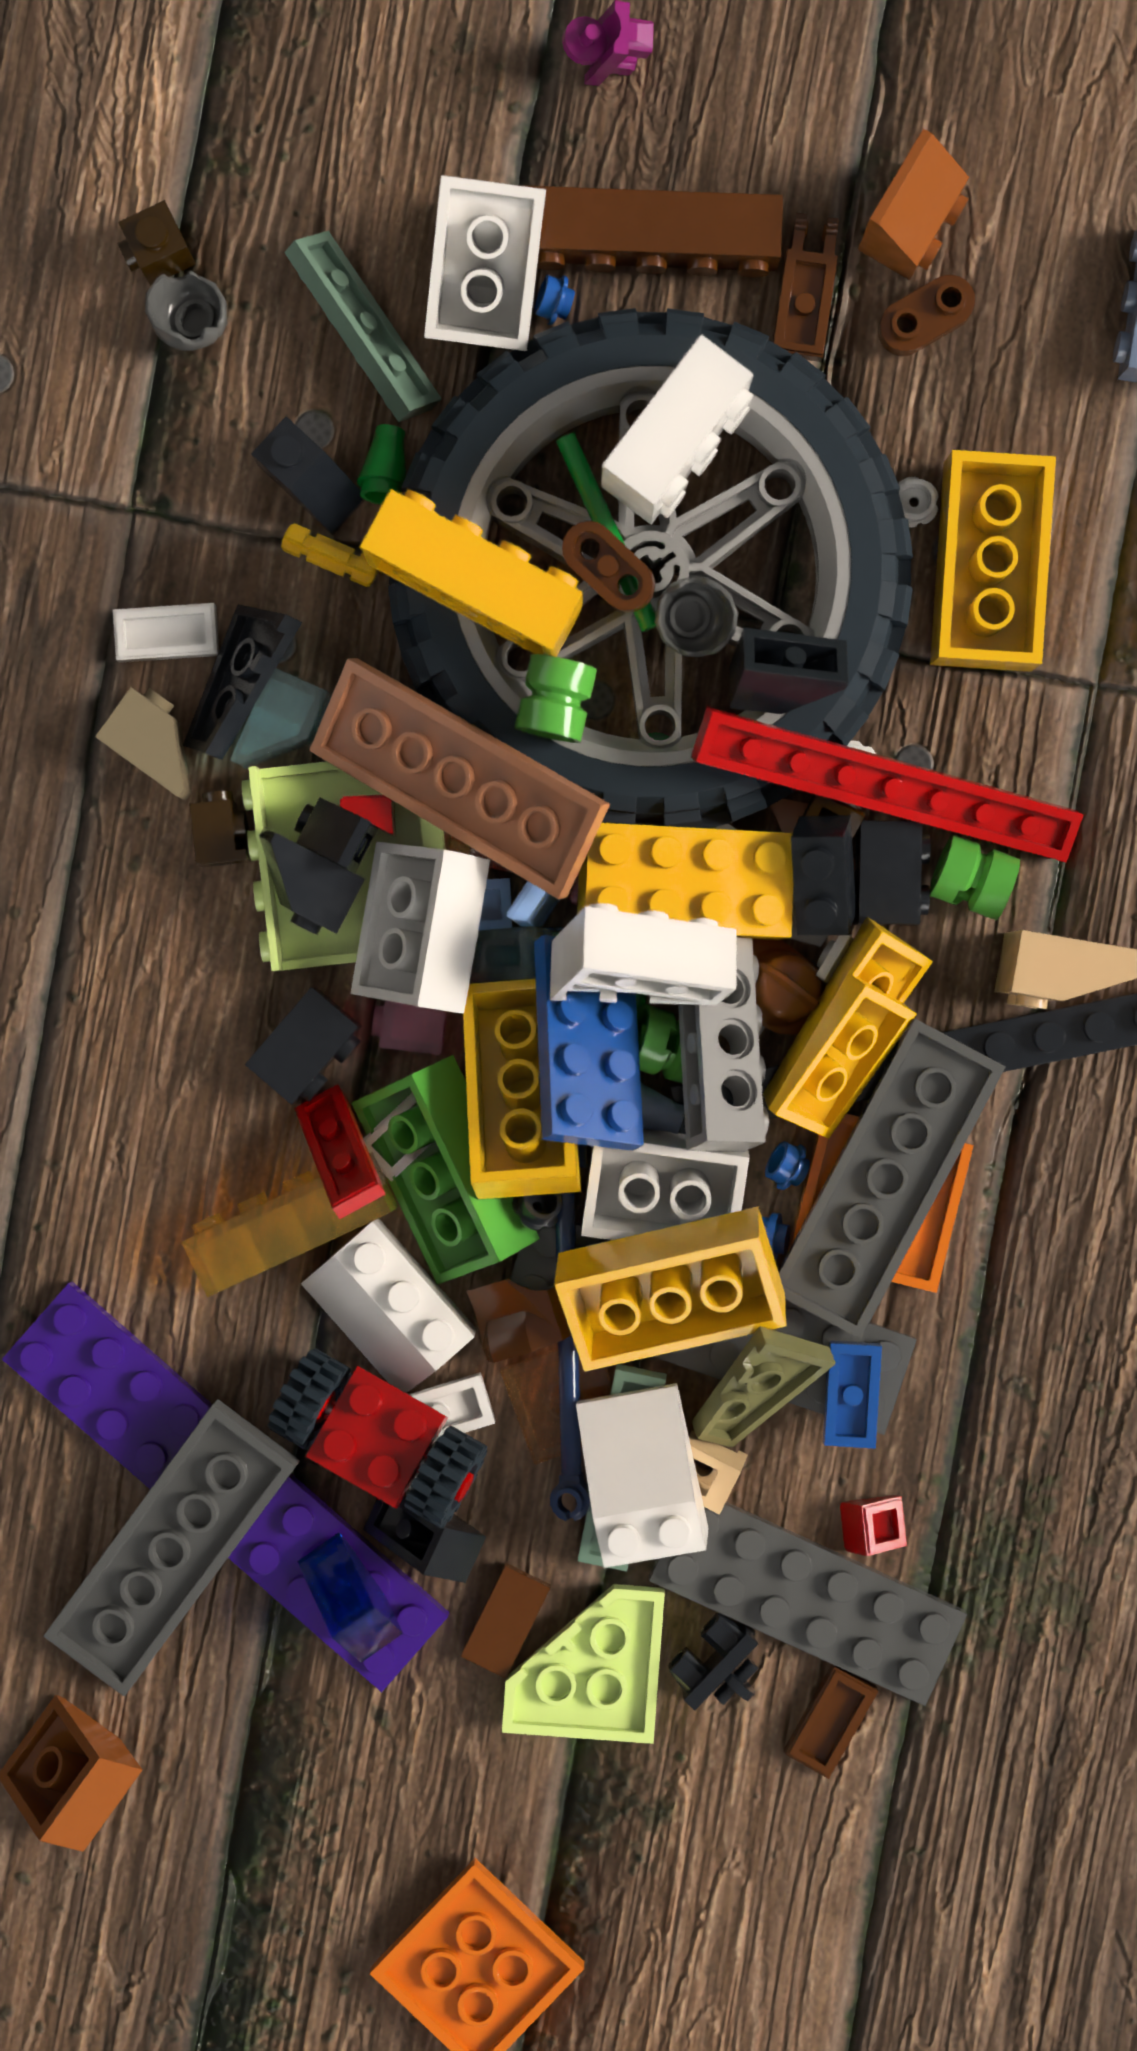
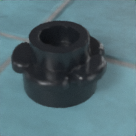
(547, 1215)

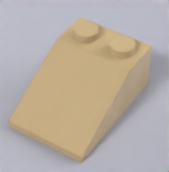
(1058, 968)

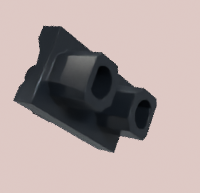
(700, 1679)

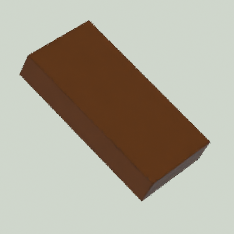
(505, 1620)
(830, 1720)

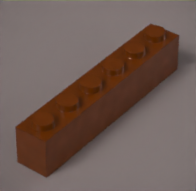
(661, 230)

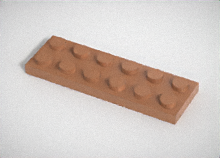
(459, 778)

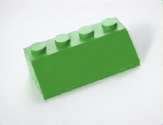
(436, 1189)

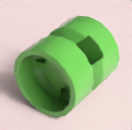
(556, 697)
(974, 877)
(659, 1042)

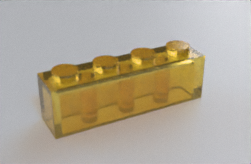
(273, 1231)

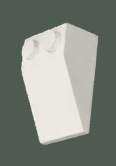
(484, 263)
(641, 1476)

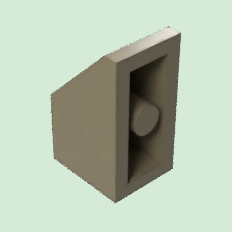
(149, 739)

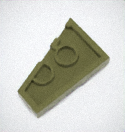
(758, 1384)

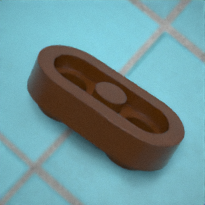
(928, 314)
(609, 567)

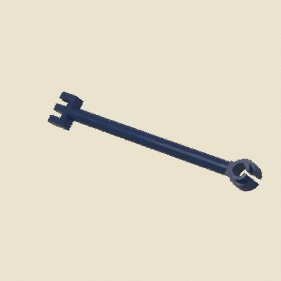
(571, 1477)

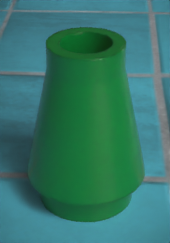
(383, 465)

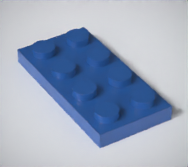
(587, 1064)

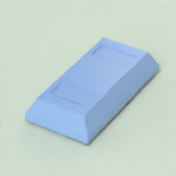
(532, 906)

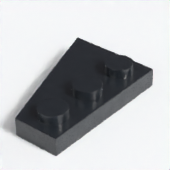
(239, 675)

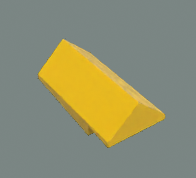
(848, 1031)

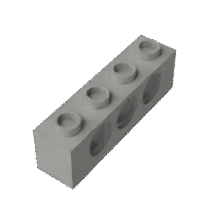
(709, 1119)

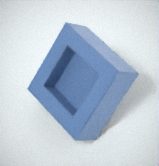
(496, 904)

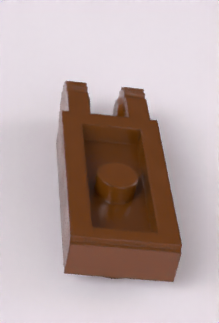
(806, 292)

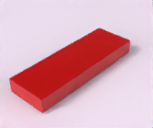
(339, 1152)

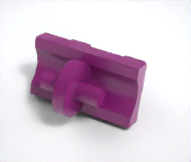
(608, 43)

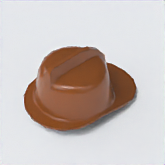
(785, 986)

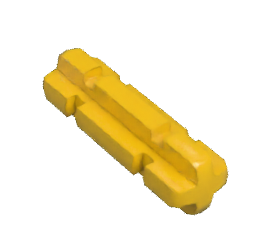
(328, 554)

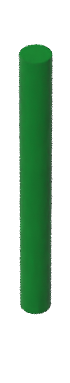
(599, 512)

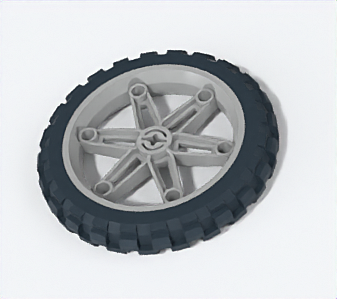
(793, 420)

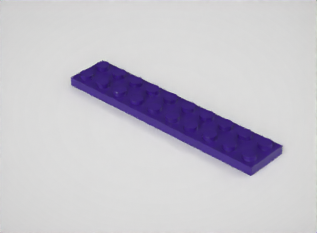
(144, 1417)

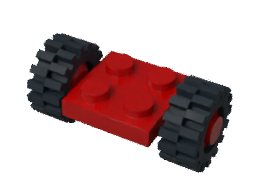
(377, 1437)

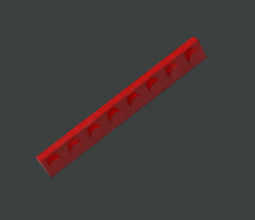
(885, 785)

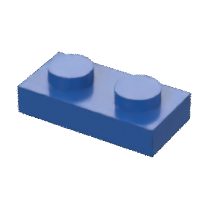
(852, 1395)

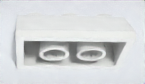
(420, 926)
(390, 1307)

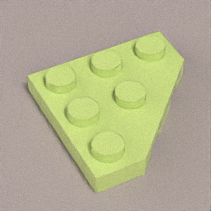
(594, 1673)

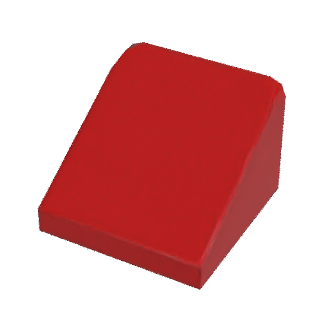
(374, 808)
(873, 1525)

